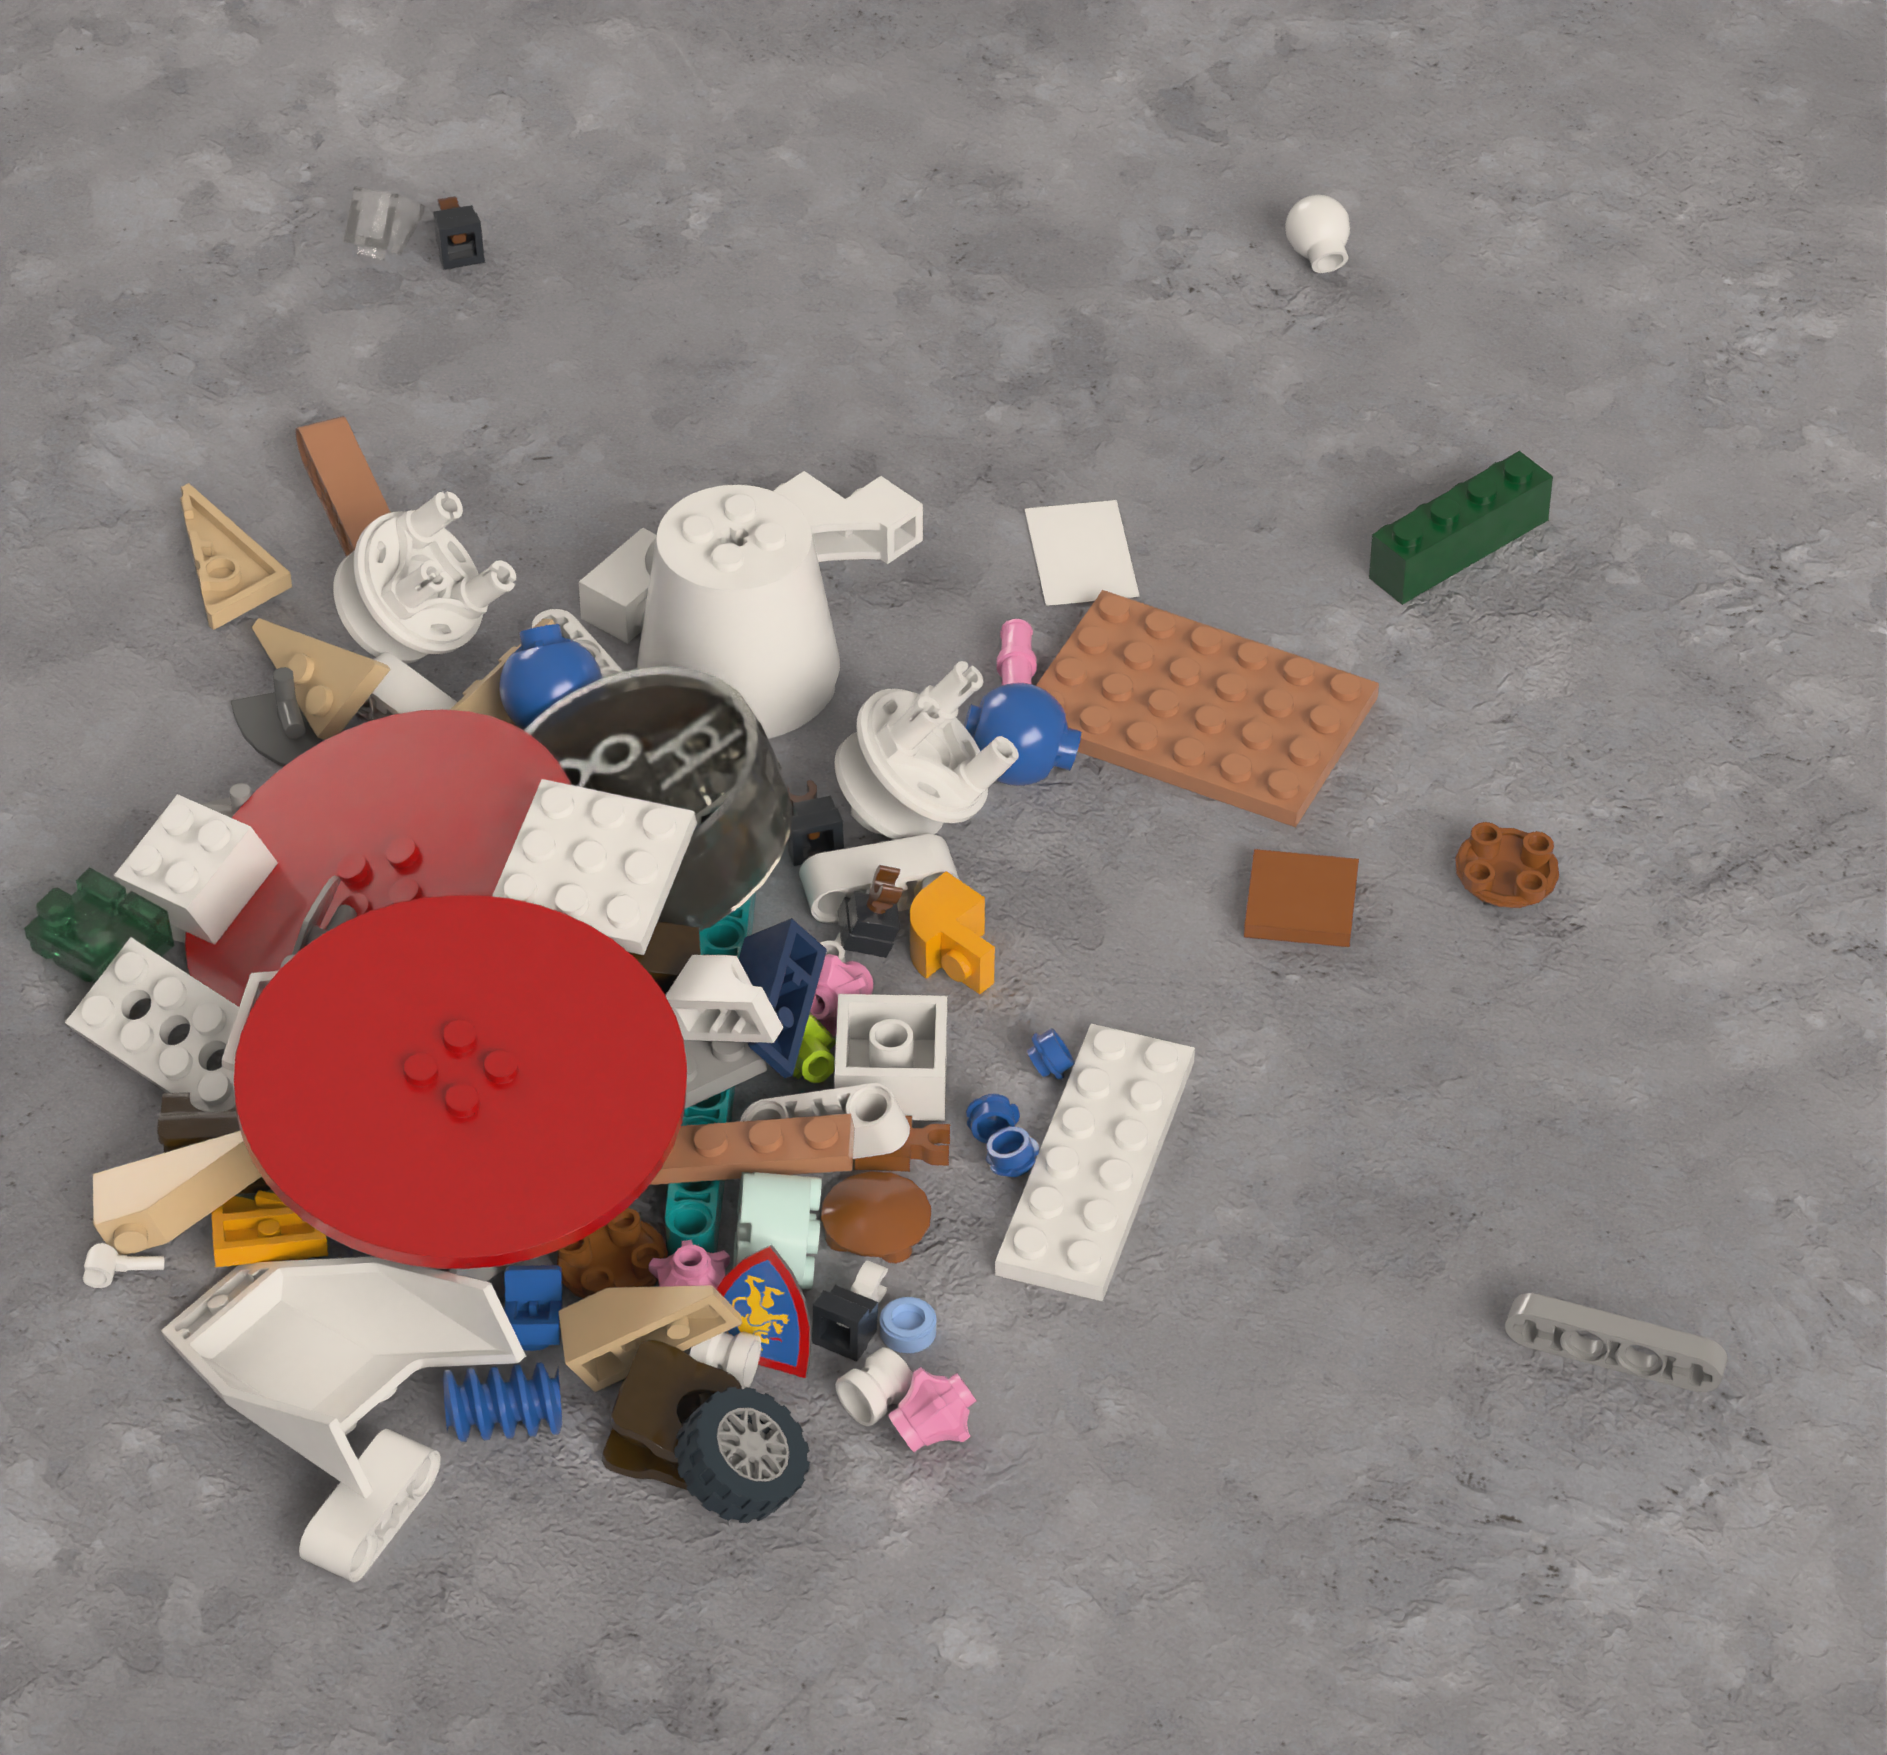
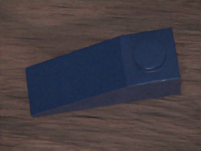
(788, 968)

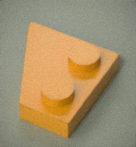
(262, 1232)

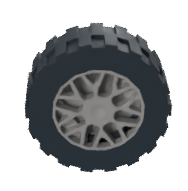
(765, 1439)

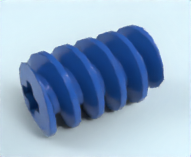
(502, 1402)

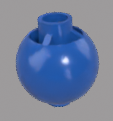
(543, 673)
(1033, 724)

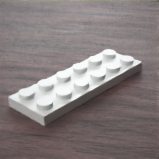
(1095, 1162)

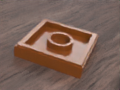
(1301, 898)

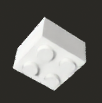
(197, 867)
(897, 1045)

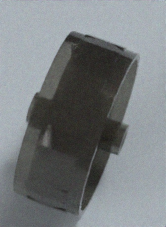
(682, 745)

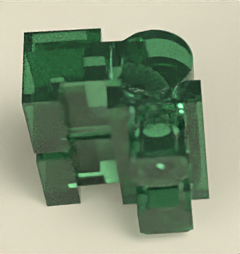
(94, 924)

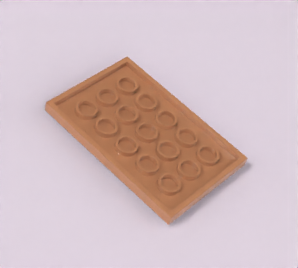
(1205, 707)

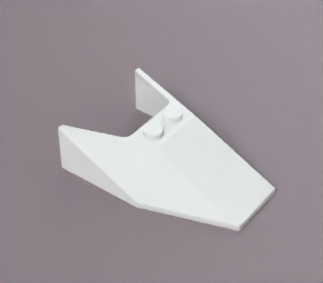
(331, 1338)

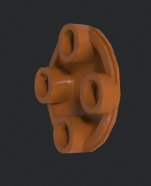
(1507, 865)
(876, 1216)
(612, 1256)

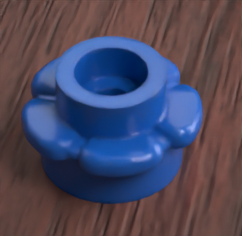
(1050, 1054)
(990, 1115)
(1011, 1152)

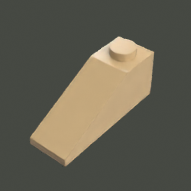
(168, 1193)
(609, 1326)

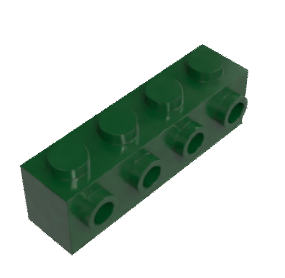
(1460, 527)

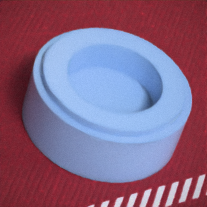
(908, 1325)

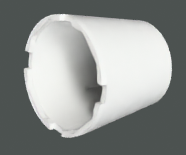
(744, 602)

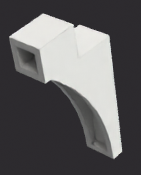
(869, 524)

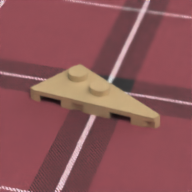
(229, 564)
(327, 678)

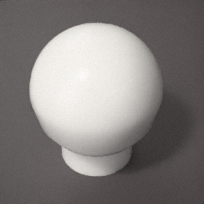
(1319, 232)

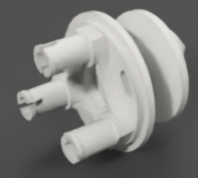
(415, 585)
(916, 761)

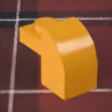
(947, 933)

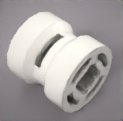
(733, 1354)
(876, 1386)

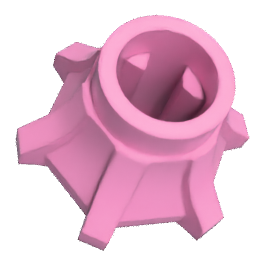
(837, 979)
(690, 1267)
(933, 1410)

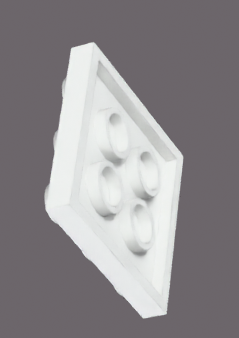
(598, 859)

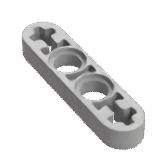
(1697, 1360)

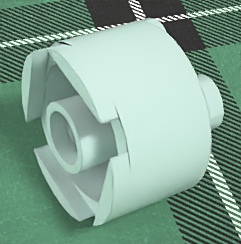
(778, 1213)

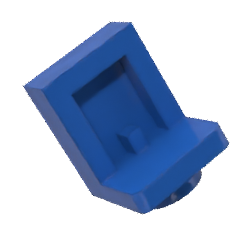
(534, 1304)

